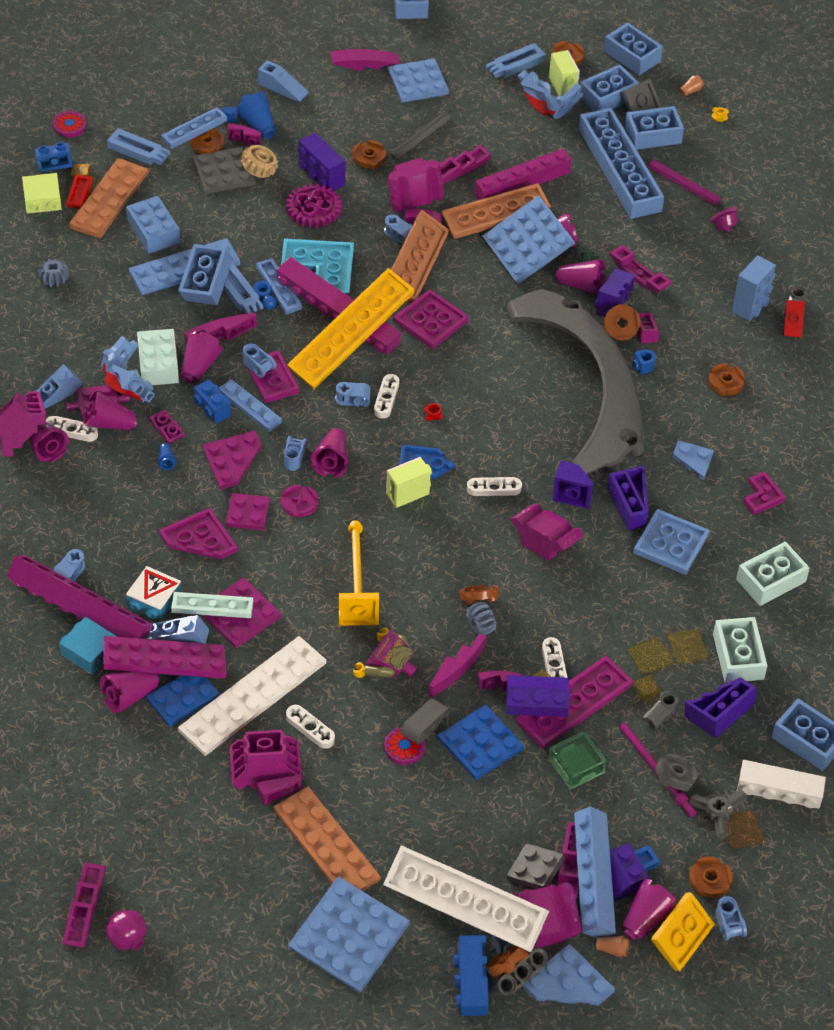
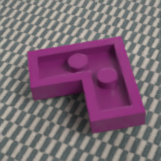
(766, 494)

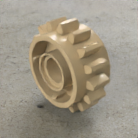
(259, 161)

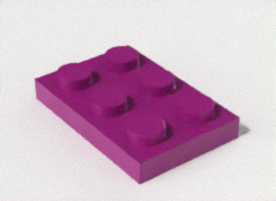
(276, 382)

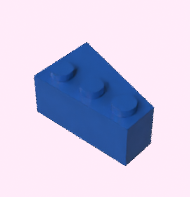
(471, 976)

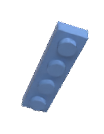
(194, 128)
(285, 297)
(250, 405)

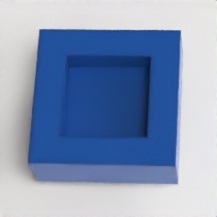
(231, 113)
(647, 858)

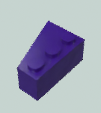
(614, 291)
(630, 496)
(722, 707)

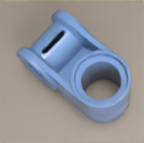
(397, 231)
(257, 360)
(354, 394)
(294, 453)
(71, 565)
(730, 922)

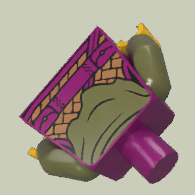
(388, 658)

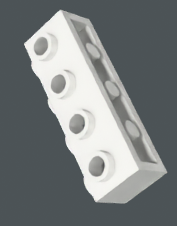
(781, 784)

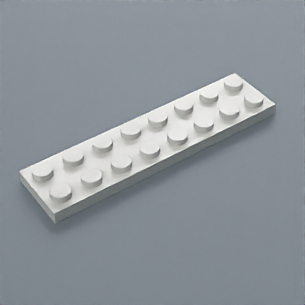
(251, 695)
(466, 898)

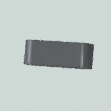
(424, 721)
(528, 970)

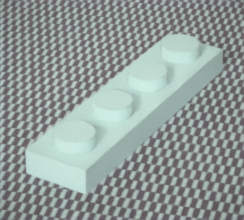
(212, 605)

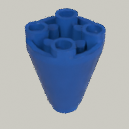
(257, 114)

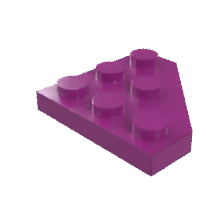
(232, 457)
(199, 535)

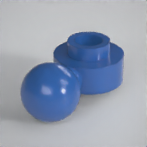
(268, 302)

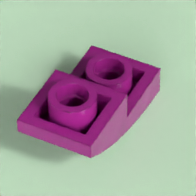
(246, 134)
(411, 214)
(166, 427)
(491, 679)

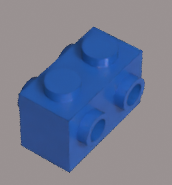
(53, 157)
(212, 401)

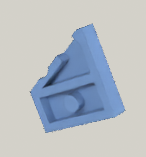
(693, 457)

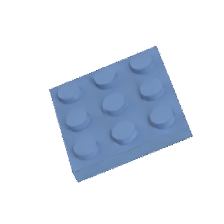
(418, 80)
(671, 541)

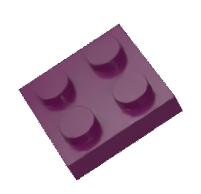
(247, 511)

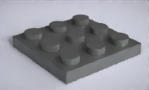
(222, 170)

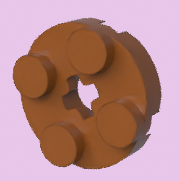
(574, 49)
(215, 143)
(369, 161)
(629, 314)
(724, 387)
(479, 592)
(717, 869)
(506, 961)

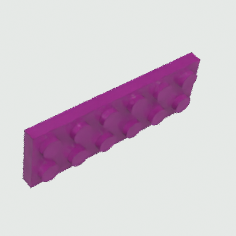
(164, 657)
(588, 694)

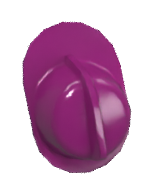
(725, 219)

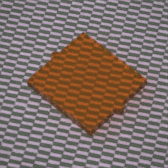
(743, 830)

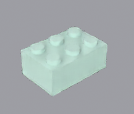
(158, 356)
(772, 573)
(740, 649)

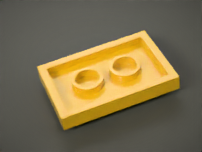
(682, 931)

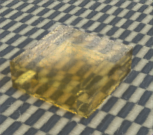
(646, 687)

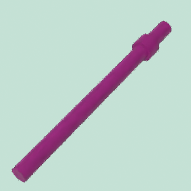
(679, 797)

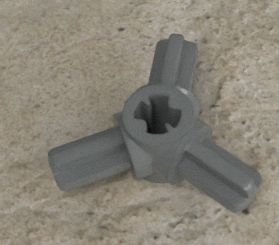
(719, 809)

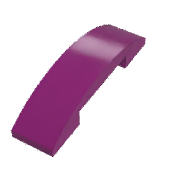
(625, 261)

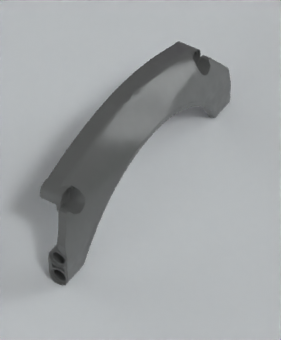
(620, 418)

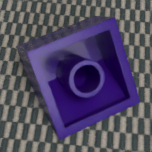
(572, 485)
(626, 872)

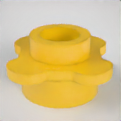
(720, 114)

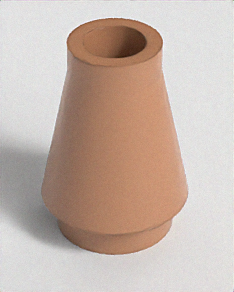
(693, 85)
(615, 946)

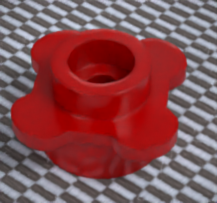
(433, 408)

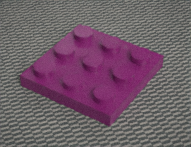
(431, 319)
(237, 629)

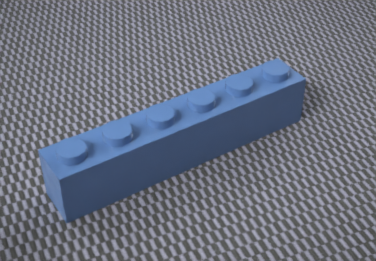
(594, 873)

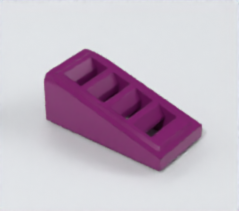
(646, 332)
(278, 788)

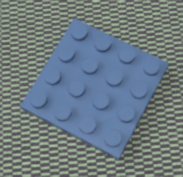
(528, 239)
(349, 934)

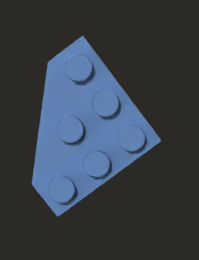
(569, 980)

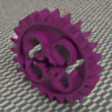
(313, 211)

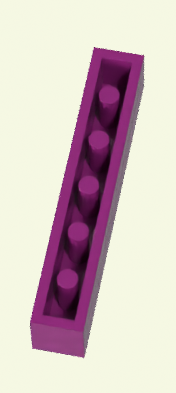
(525, 174)

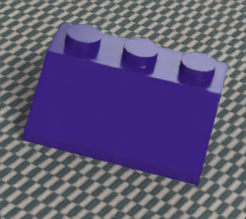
(537, 696)

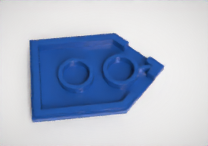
(432, 456)

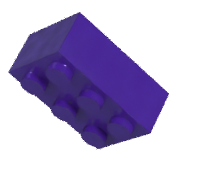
(321, 162)

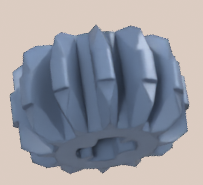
(53, 272)
(481, 618)

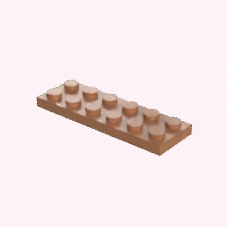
(108, 198)
(489, 211)
(420, 252)
(325, 840)

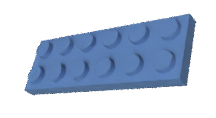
(170, 269)

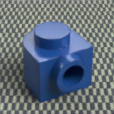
(644, 361)

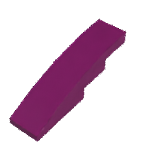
(361, 58)
(463, 163)
(226, 327)
(454, 668)
(569, 868)
(84, 905)

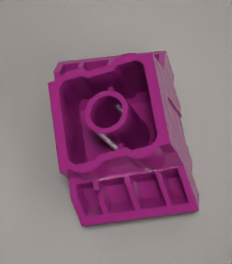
(415, 184)
(20, 420)
(544, 531)
(263, 758)
(563, 914)

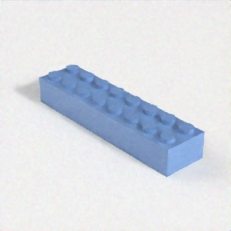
(621, 163)

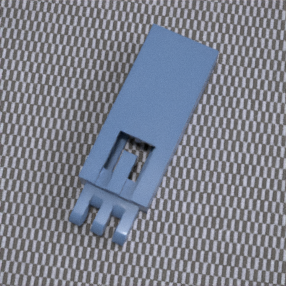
(517, 60)
(135, 147)
(236, 287)

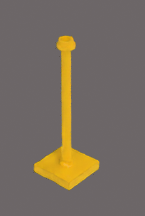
(358, 607)

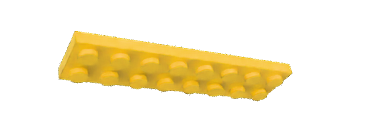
(351, 328)

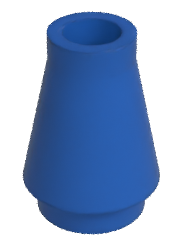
(166, 458)

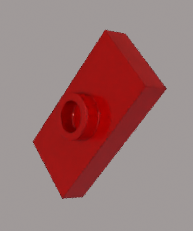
(79, 191)
(794, 318)

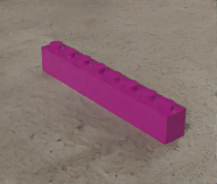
(330, 301)
(76, 598)

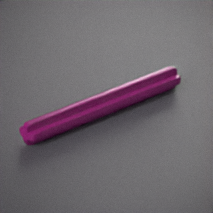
(684, 182)

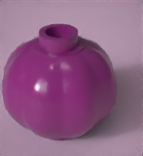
(126, 930)

